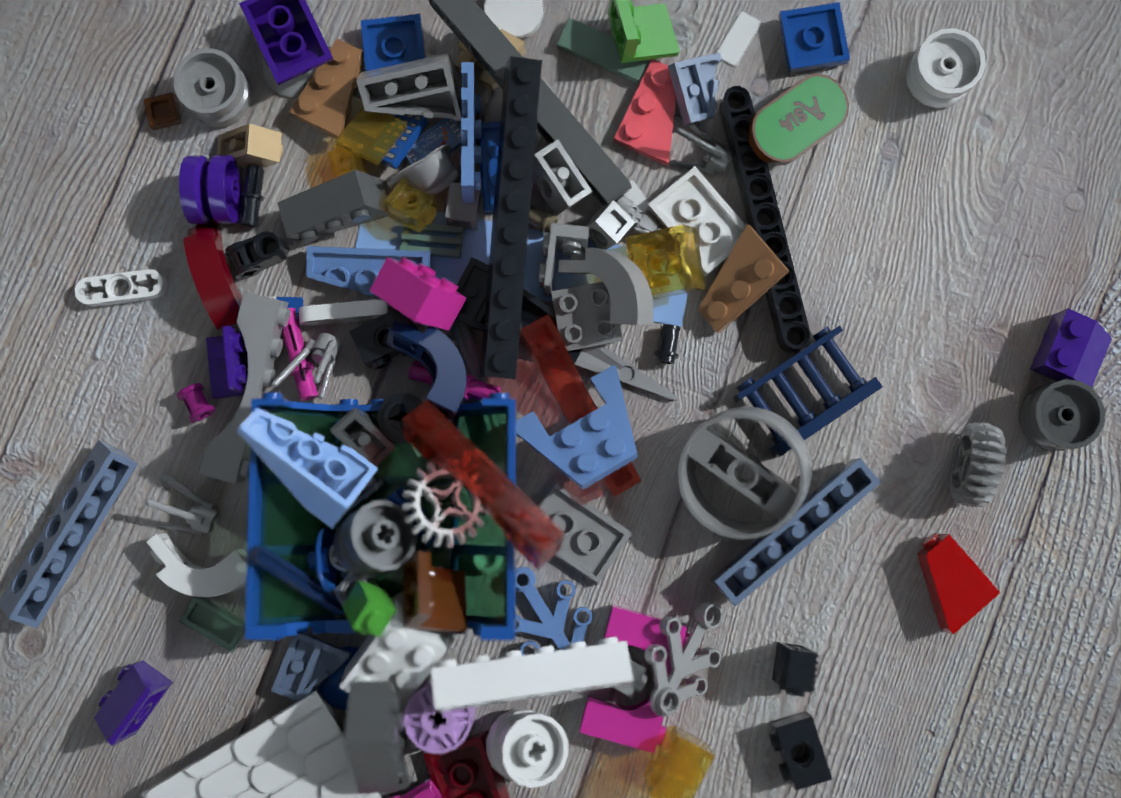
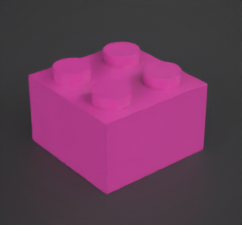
(418, 293)

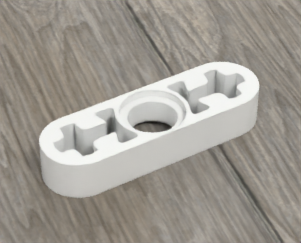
(101, 299)
(342, 312)

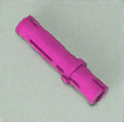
(307, 388)
(474, 388)

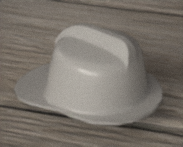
(430, 173)

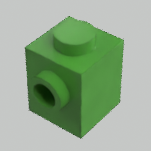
(369, 609)

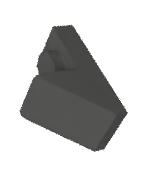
(363, 436)

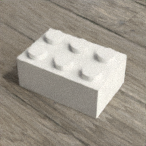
(397, 656)

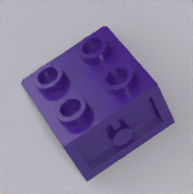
(227, 364)

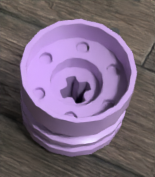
(424, 730)

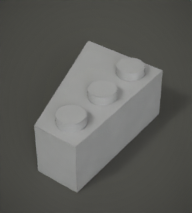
(412, 88)

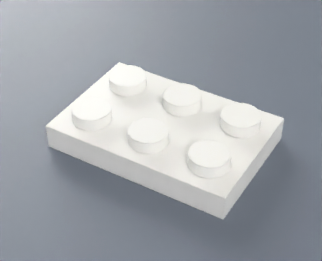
(700, 206)

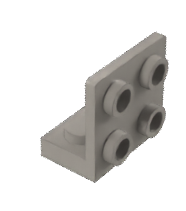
(563, 237)

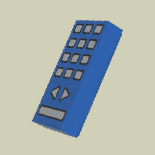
(415, 126)

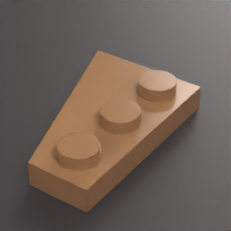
(329, 91)
(742, 280)

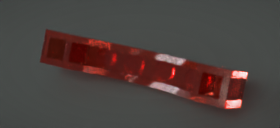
(568, 388)
(521, 520)

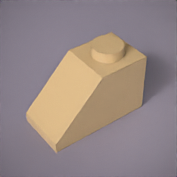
(251, 145)

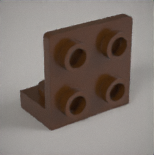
(433, 596)

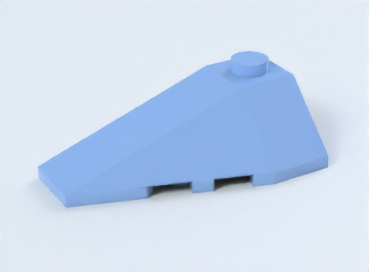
(314, 471)

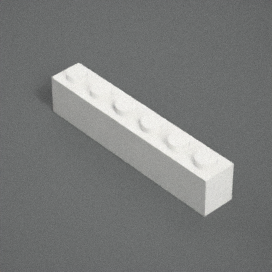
(530, 676)

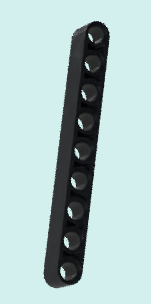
(767, 205)

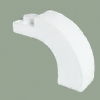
(195, 580)

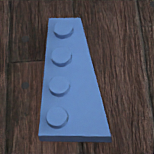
(469, 133)
(354, 266)

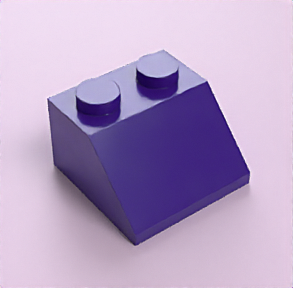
(1072, 348)
(131, 702)

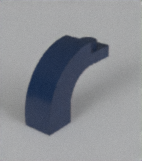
(439, 358)

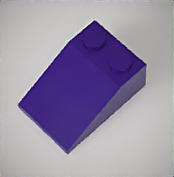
(287, 36)

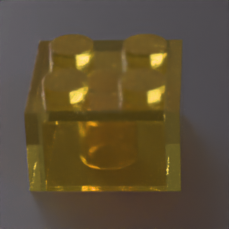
(668, 260)
(678, 766)

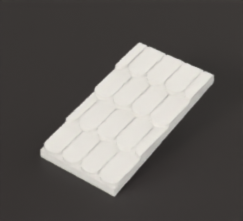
(282, 757)

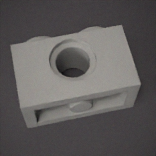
(558, 178)

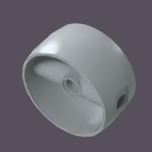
(763, 488)

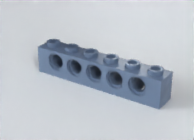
(814, 516)
(67, 534)

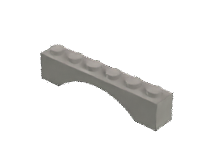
(261, 326)

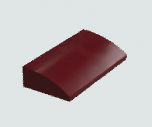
(466, 771)

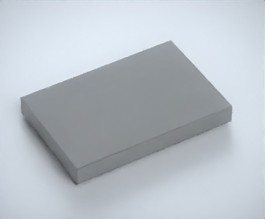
(589, 537)

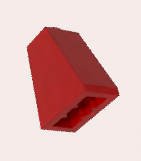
(953, 582)

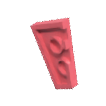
(650, 116)

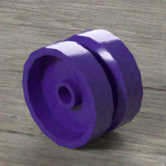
(210, 189)

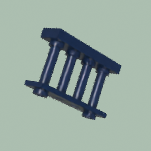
(834, 404)

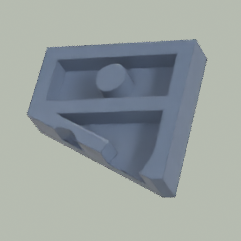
(696, 87)
(307, 666)

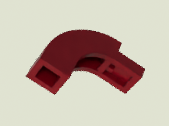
(211, 274)

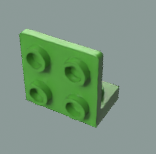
(642, 31)

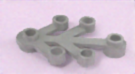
(667, 696)

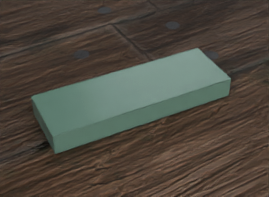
(598, 49)

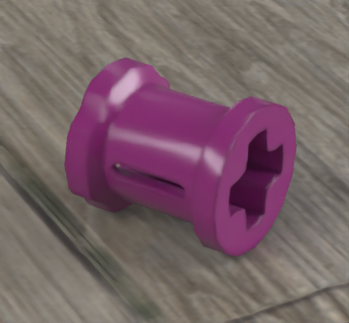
(195, 402)

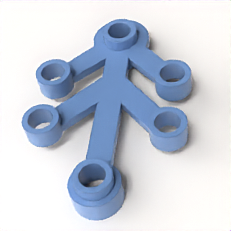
(551, 626)

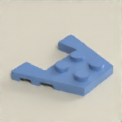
(592, 444)

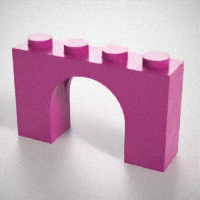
(637, 723)

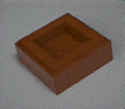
(162, 111)

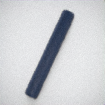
(295, 578)

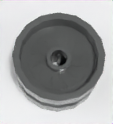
(1062, 415)
(374, 540)

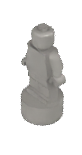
(643, 220)

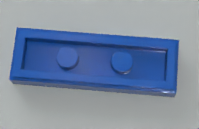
(489, 155)

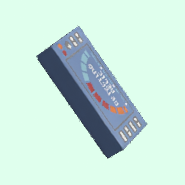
(440, 134)

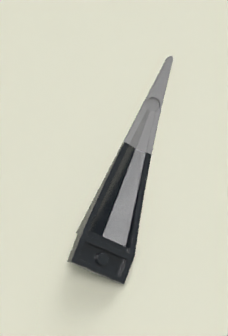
(596, 358)

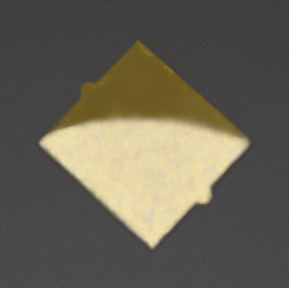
(371, 135)

